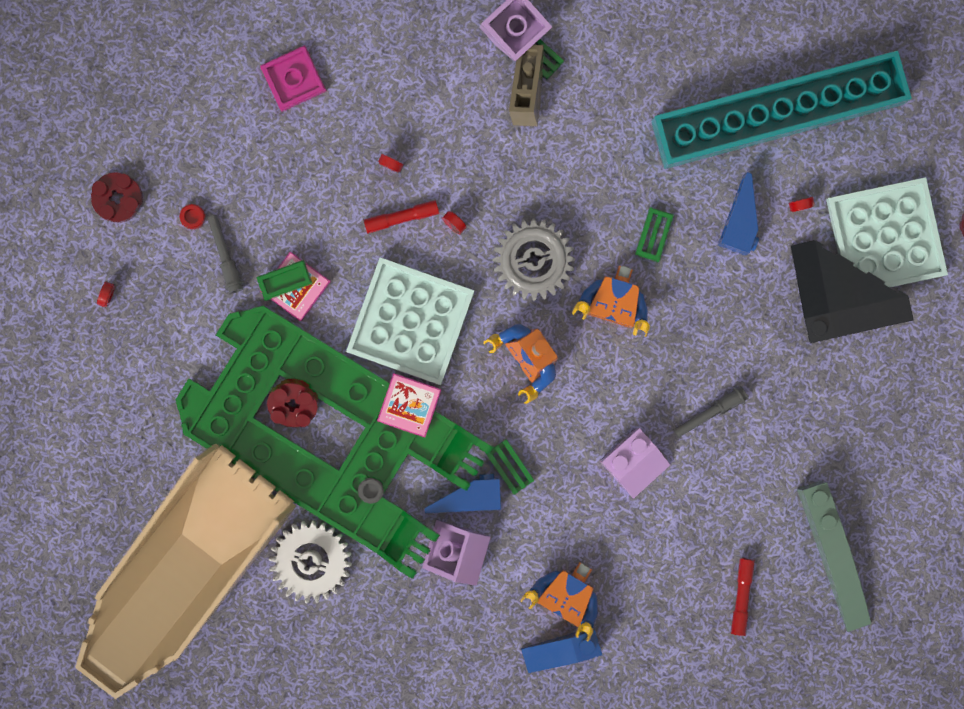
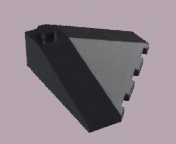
(842, 298)

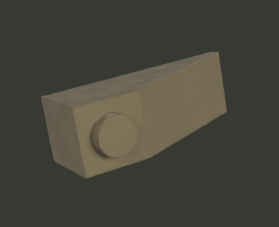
(527, 88)

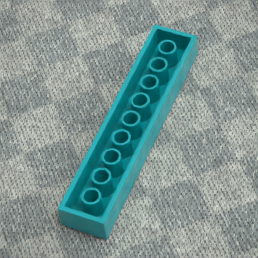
(781, 109)

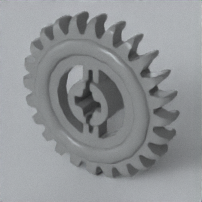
(557, 251)

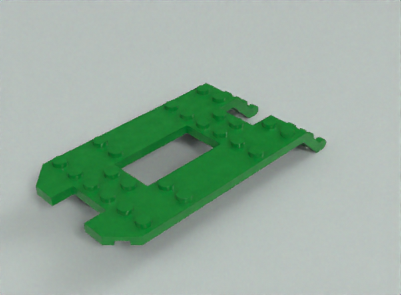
(276, 347)

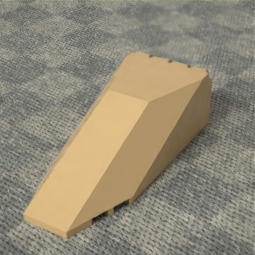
(180, 569)

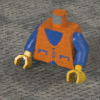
(615, 301)
(531, 354)
(567, 597)

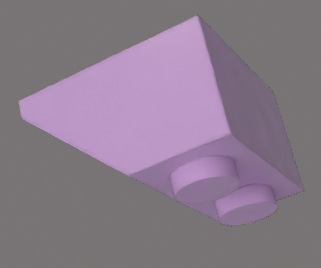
(515, 27)
(635, 462)
(457, 553)

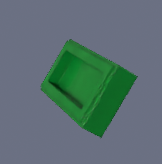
(284, 280)

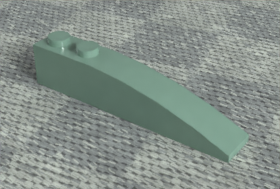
(835, 554)

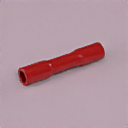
(386, 220)
(740, 614)

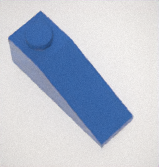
(741, 224)
(481, 496)
(561, 651)

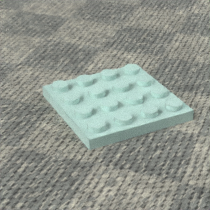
(889, 232)
(410, 321)

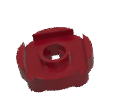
(128, 204)
(292, 416)

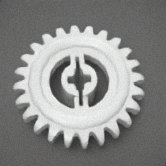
(287, 553)

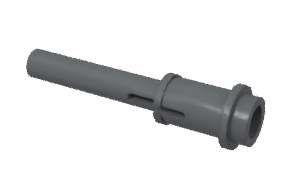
(228, 266)
(722, 405)

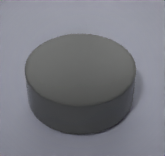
(370, 490)

